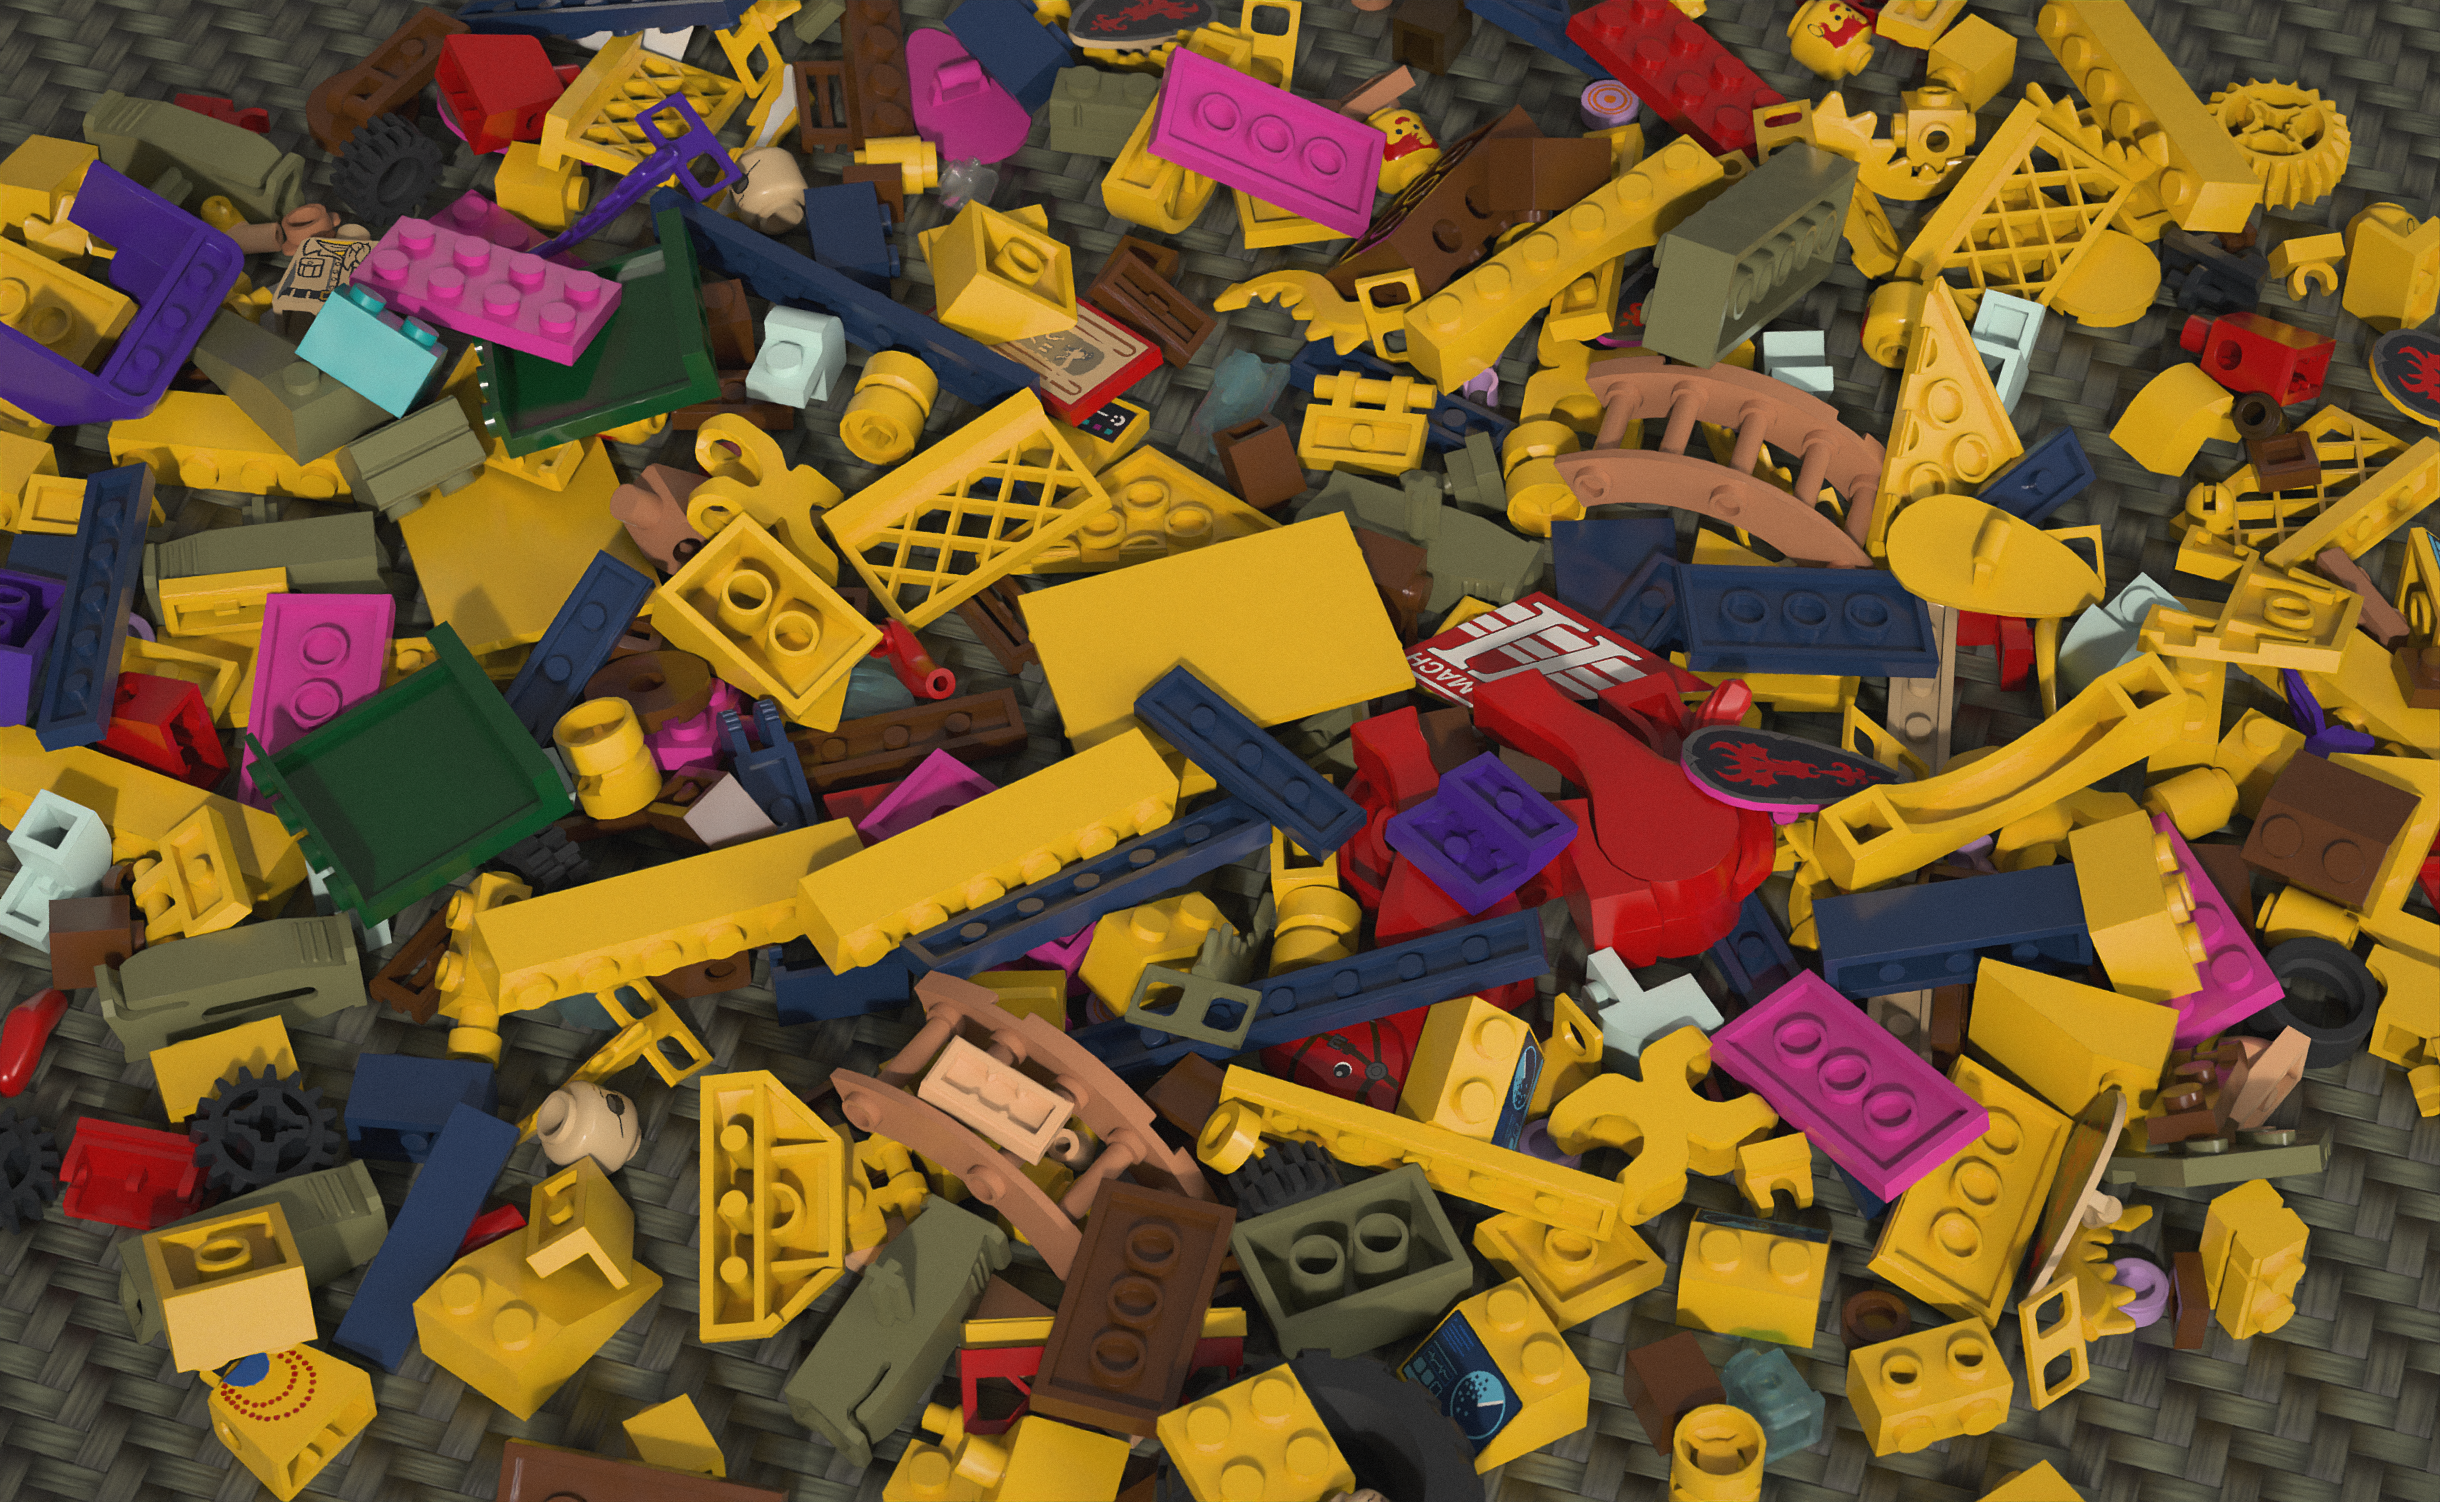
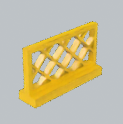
(603, 95)
(1981, 188)
(930, 481)
(2354, 522)

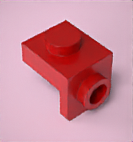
(2011, 642)

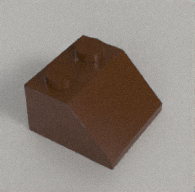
(2330, 832)

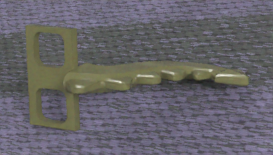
(1216, 974)

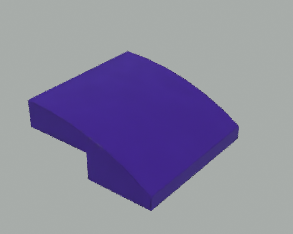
(1481, 833)

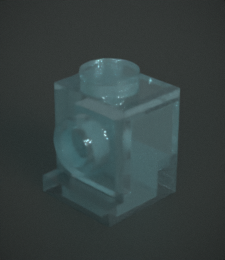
(1776, 1398)

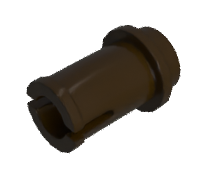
(2260, 417)

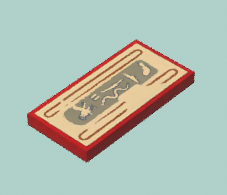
(1082, 365)

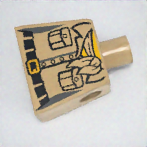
(314, 273)

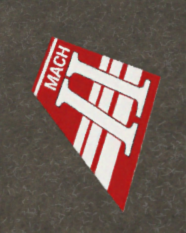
(1540, 634)

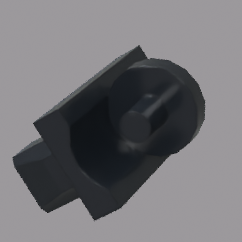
(2209, 275)

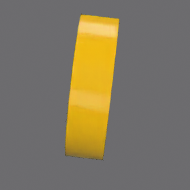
(1152, 188)

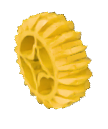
(2285, 137)

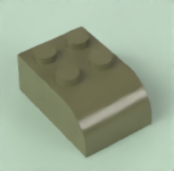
(1355, 1265)

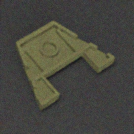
(2207, 1160)

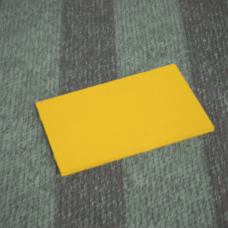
(513, 551)
(1262, 620)

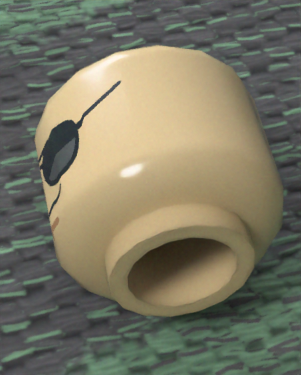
(770, 190)
(591, 1122)

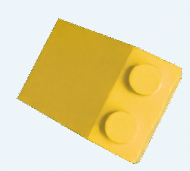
(762, 619)
(2072, 1043)
(522, 1333)

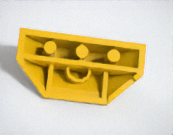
(765, 1206)

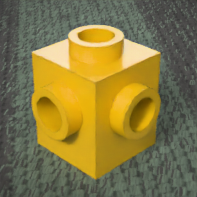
(1927, 111)

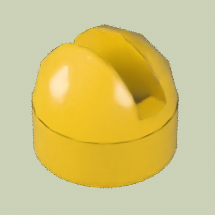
(2214, 497)

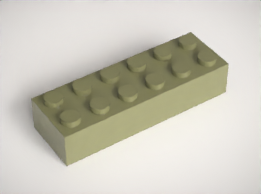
(1748, 255)

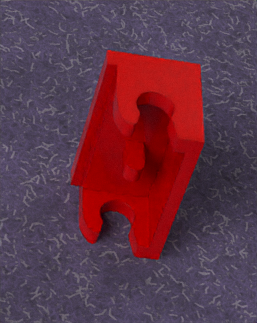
(131, 1175)

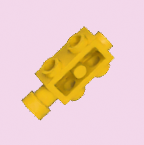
(457, 976)

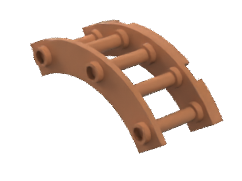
(1761, 411)
(994, 1176)

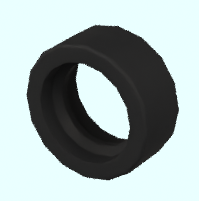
(2340, 973)

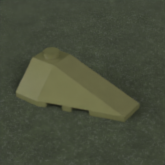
(282, 391)

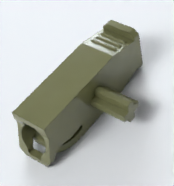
(194, 157)
(1463, 549)
(319, 554)
(230, 979)
(330, 1214)
(897, 1321)

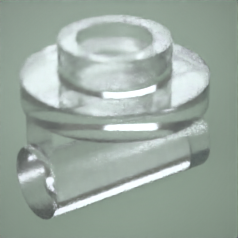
(965, 182)

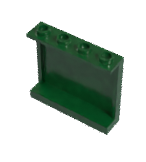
(639, 365)
(412, 785)

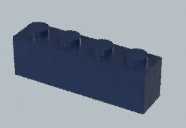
(1942, 930)

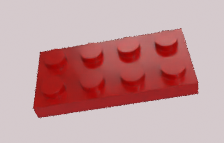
(1678, 72)

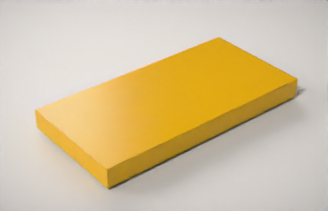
(1969, 1220)

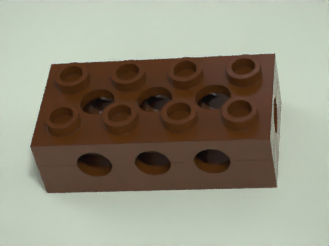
(1435, 221)

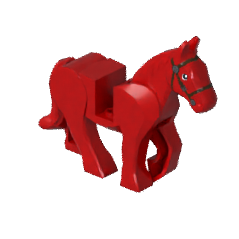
(1647, 873)

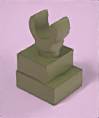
(1470, 477)

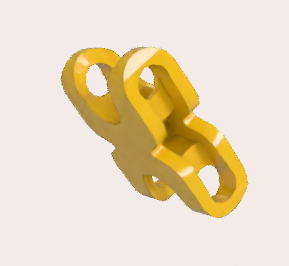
(1562, 394)
(764, 491)
(2043, 834)
(1661, 1123)

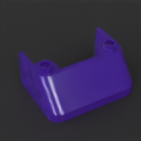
(164, 264)

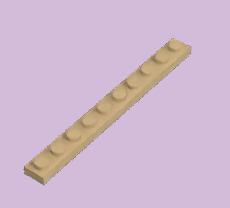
(1921, 721)

